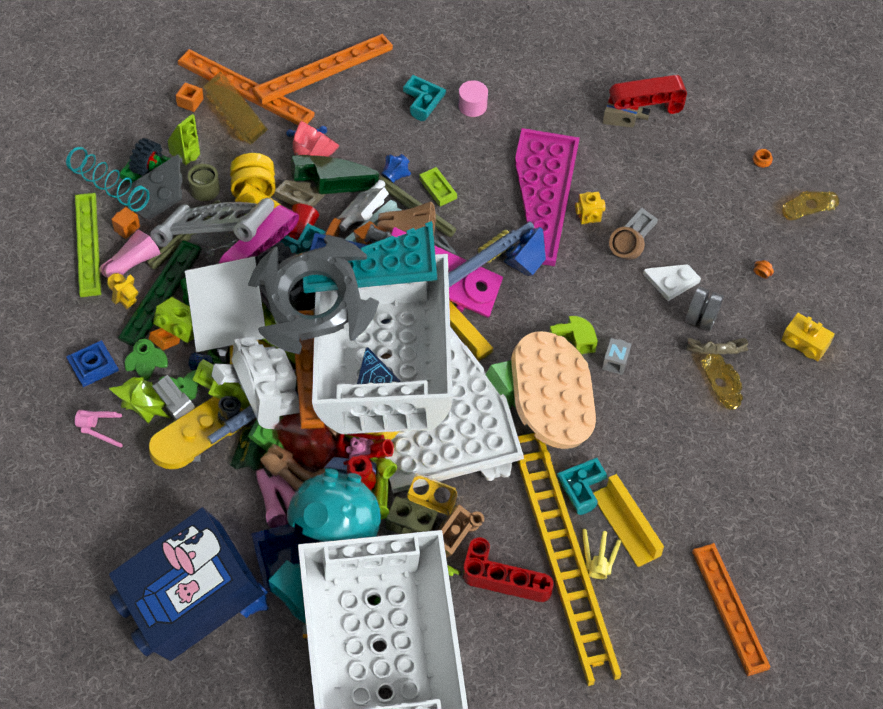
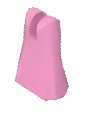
(135, 251)

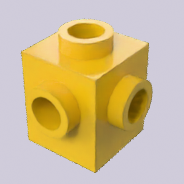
(590, 207)

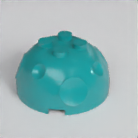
(335, 507)

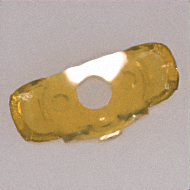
(797, 206)
(716, 368)

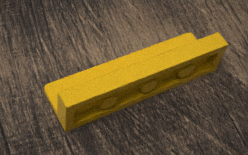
(469, 334)
(628, 522)

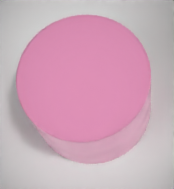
(473, 98)

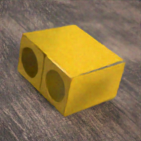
(433, 504)

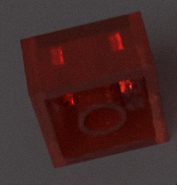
(310, 445)

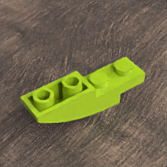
(204, 377)

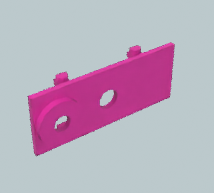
(464, 291)

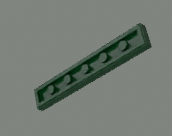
(161, 290)

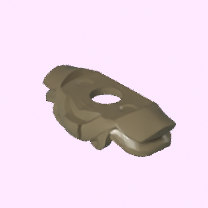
(730, 347)

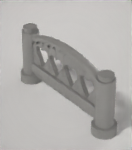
(243, 227)

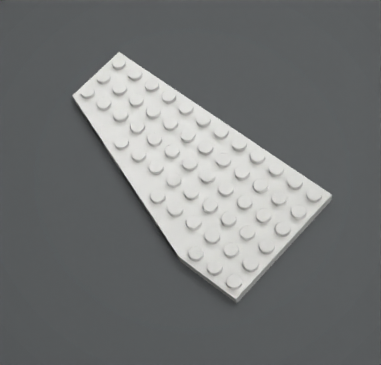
(470, 438)

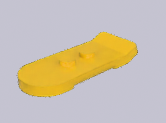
(186, 437)

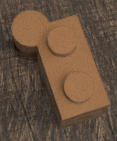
(457, 526)

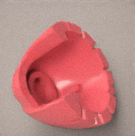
(310, 142)

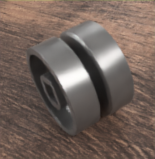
(704, 308)

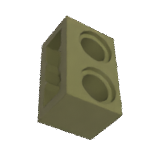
(414, 513)

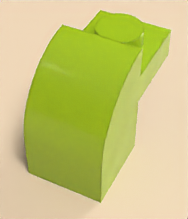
(579, 332)

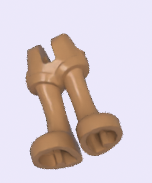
(280, 463)

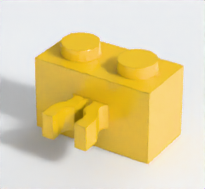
(807, 337)

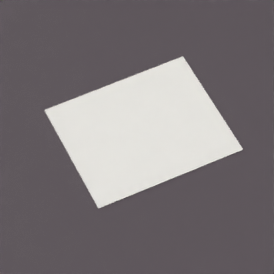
(224, 304)

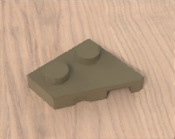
(295, 192)

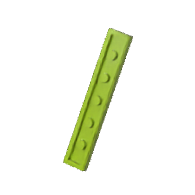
(88, 245)

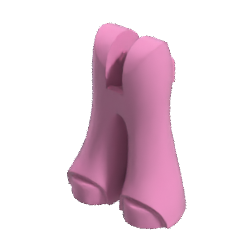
(275, 514)

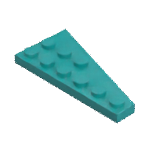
(389, 262)

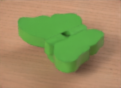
(186, 385)

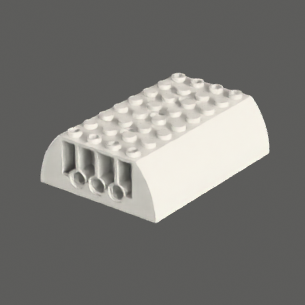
(419, 359)
(412, 620)

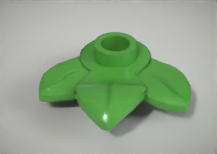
(145, 361)

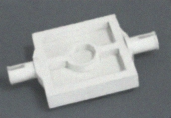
(363, 205)

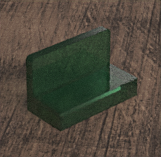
(247, 452)

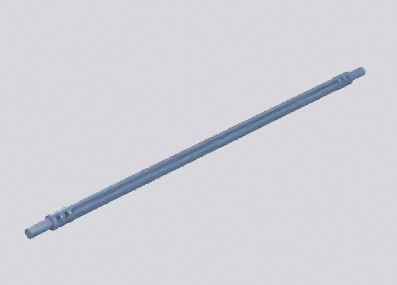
(454, 276)

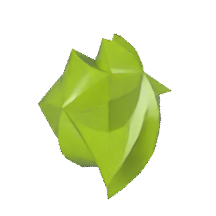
(141, 397)

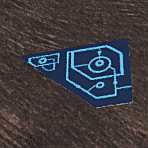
(374, 370)

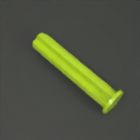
(381, 494)

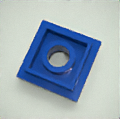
(91, 373)

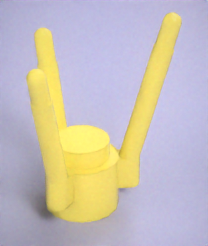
(599, 567)

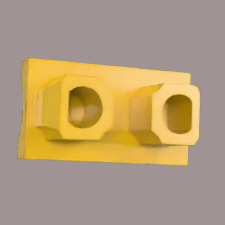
(122, 289)

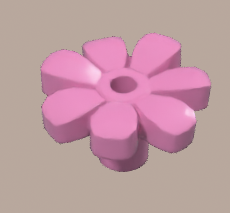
(359, 447)

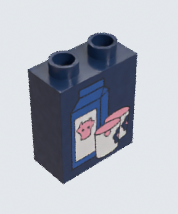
(183, 586)

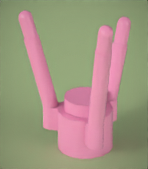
(88, 419)

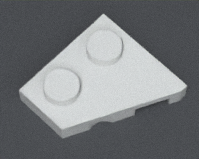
(672, 279)

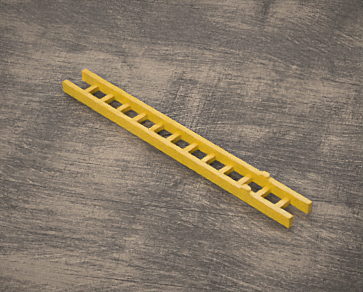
(574, 551)

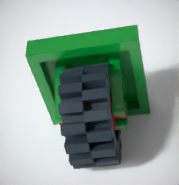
(144, 159)

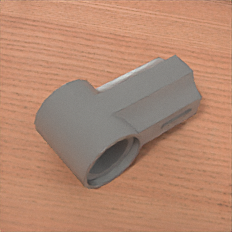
(176, 402)

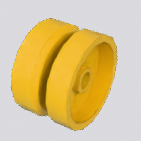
(255, 170)

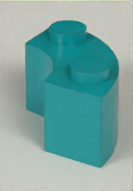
(288, 587)

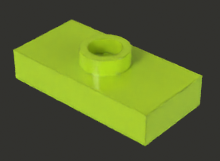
(438, 186)

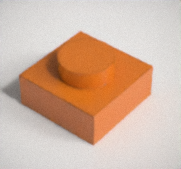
(163, 339)

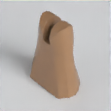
(408, 218)

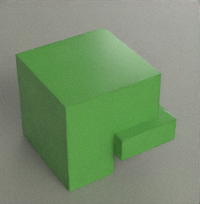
(501, 378)

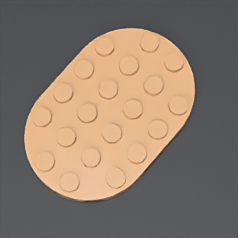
(553, 390)

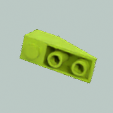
(185, 141)

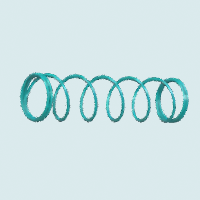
(68, 164)

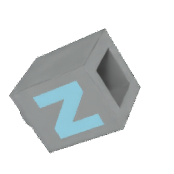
(616, 356)

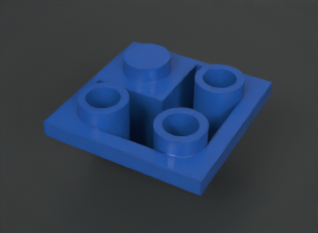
(528, 253)

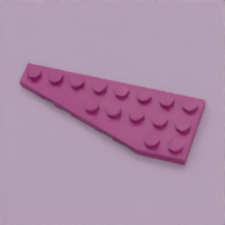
(544, 177)

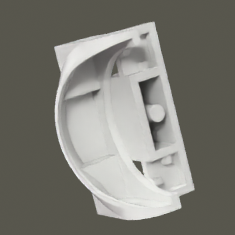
(266, 380)

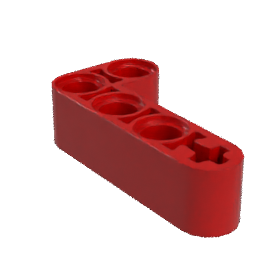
(650, 92)
(508, 575)

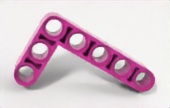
(269, 233)

